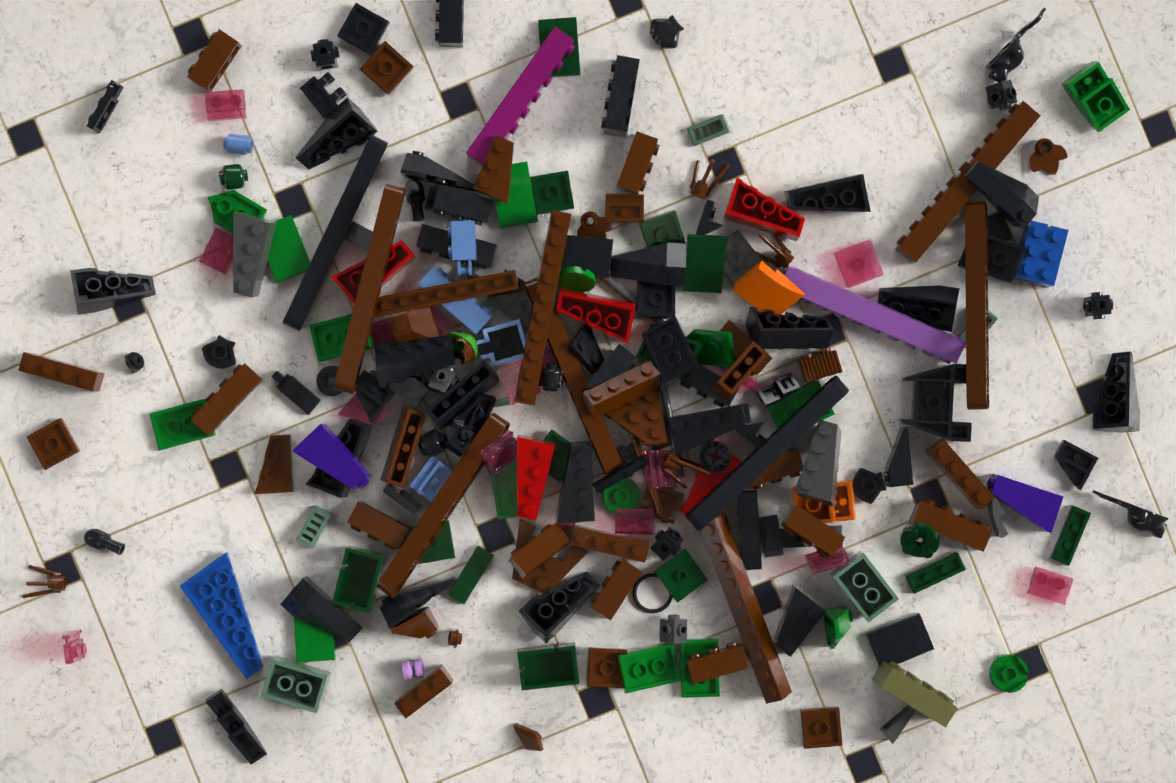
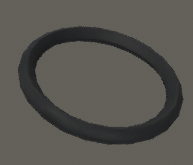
(638, 603)

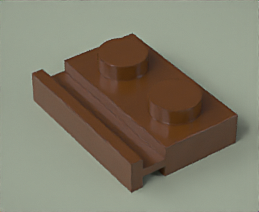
(624, 208)

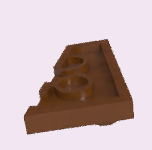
(495, 173)
(277, 467)

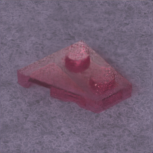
(355, 410)

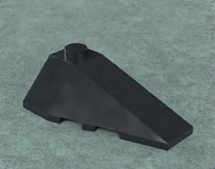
(340, 130)
(426, 170)
(1009, 196)
(656, 264)
(104, 290)
(927, 304)
(1118, 400)
(405, 603)
(315, 607)
(553, 609)

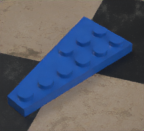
(221, 605)

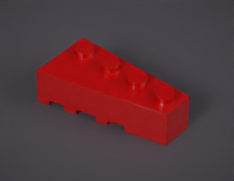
(761, 212)
(350, 278)
(599, 312)
(532, 472)
(705, 483)

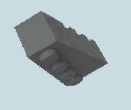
(250, 252)
(821, 465)

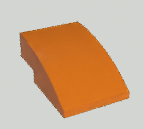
(767, 289)
(843, 510)

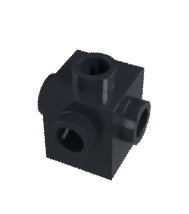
(328, 60)
(1001, 95)
(1091, 306)
(667, 543)

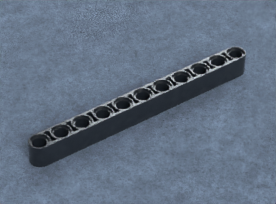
(335, 232)
(767, 453)

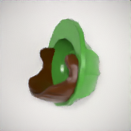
(464, 347)

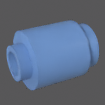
(238, 144)

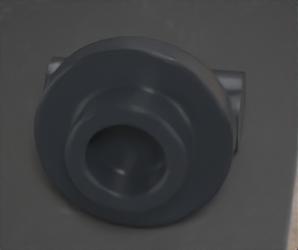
(134, 361)

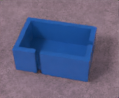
(1043, 253)

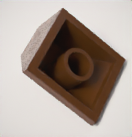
(414, 325)
(418, 625)

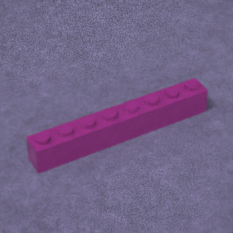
(523, 93)

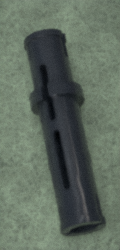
(616, 476)

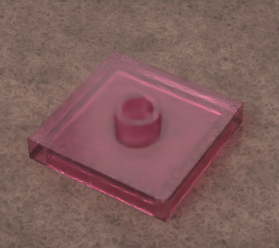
(858, 263)

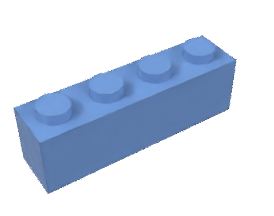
(465, 310)

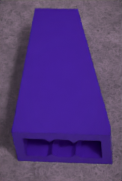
(333, 457)
(1030, 502)

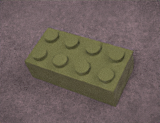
(914, 693)

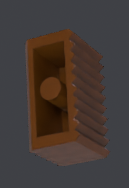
(819, 366)

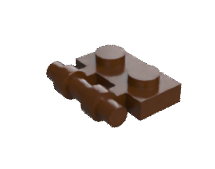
(670, 500)

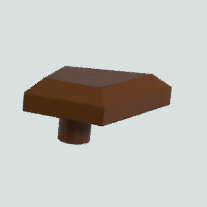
(530, 738)

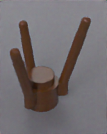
(700, 188)
(783, 257)
(673, 462)
(56, 582)

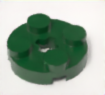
(919, 549)

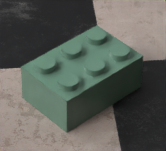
(864, 586)
(296, 684)

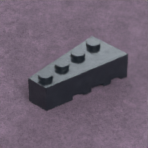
(576, 493)

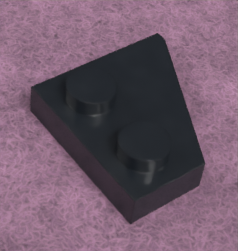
(586, 349)

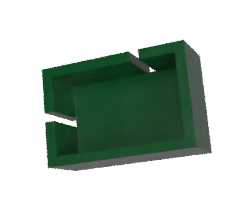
(358, 579)
(548, 666)

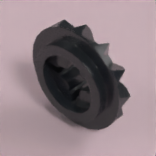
(322, 380)
(723, 451)

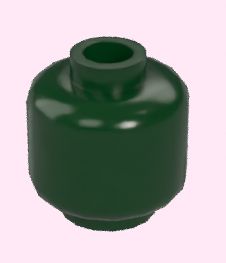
(233, 176)

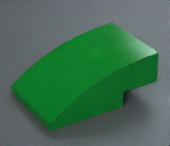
(1096, 96)
(521, 204)

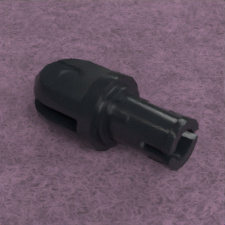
(415, 197)
(101, 541)

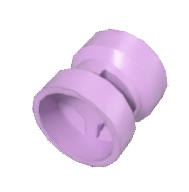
(413, 669)

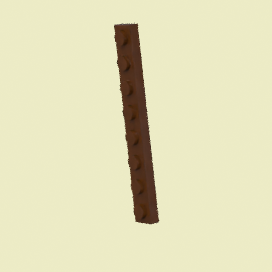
(447, 293)

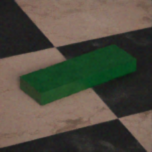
(1070, 535)
(935, 572)
(471, 574)

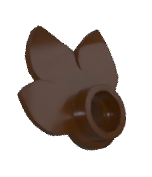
(1049, 159)
(597, 229)

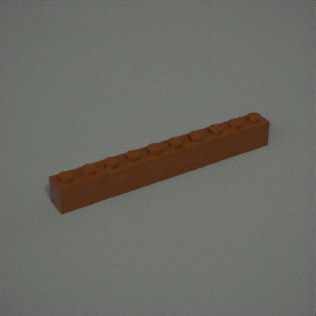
(959, 188)
(542, 308)
(745, 610)

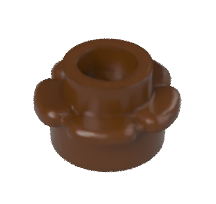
(454, 638)

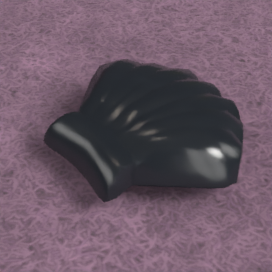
(665, 32)
(219, 353)
(868, 485)

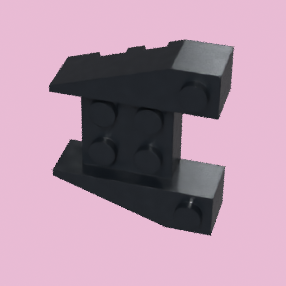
(934, 402)

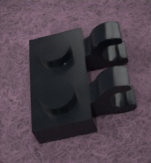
(318, 95)

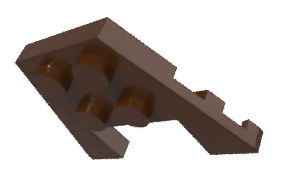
(551, 571)

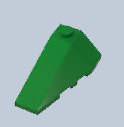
(837, 624)

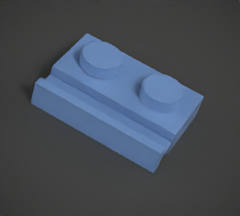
(431, 478)

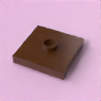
(386, 68)
(53, 444)
(604, 667)
(821, 727)

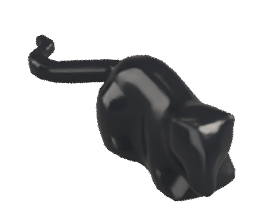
(1011, 54)
(1140, 518)

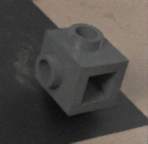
(442, 380)
(673, 629)

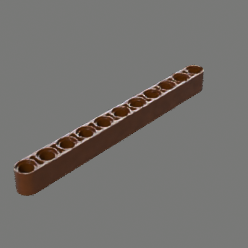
(369, 288)
(977, 306)
(576, 382)
(440, 508)

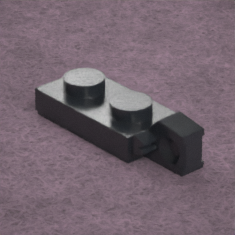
(105, 107)
(296, 392)

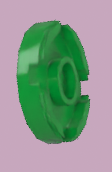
(576, 279)
(622, 495)
(1008, 673)

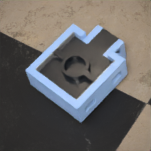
(502, 342)

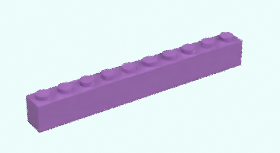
(876, 316)

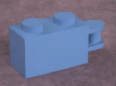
(463, 244)

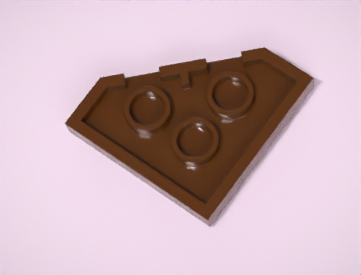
(642, 419)

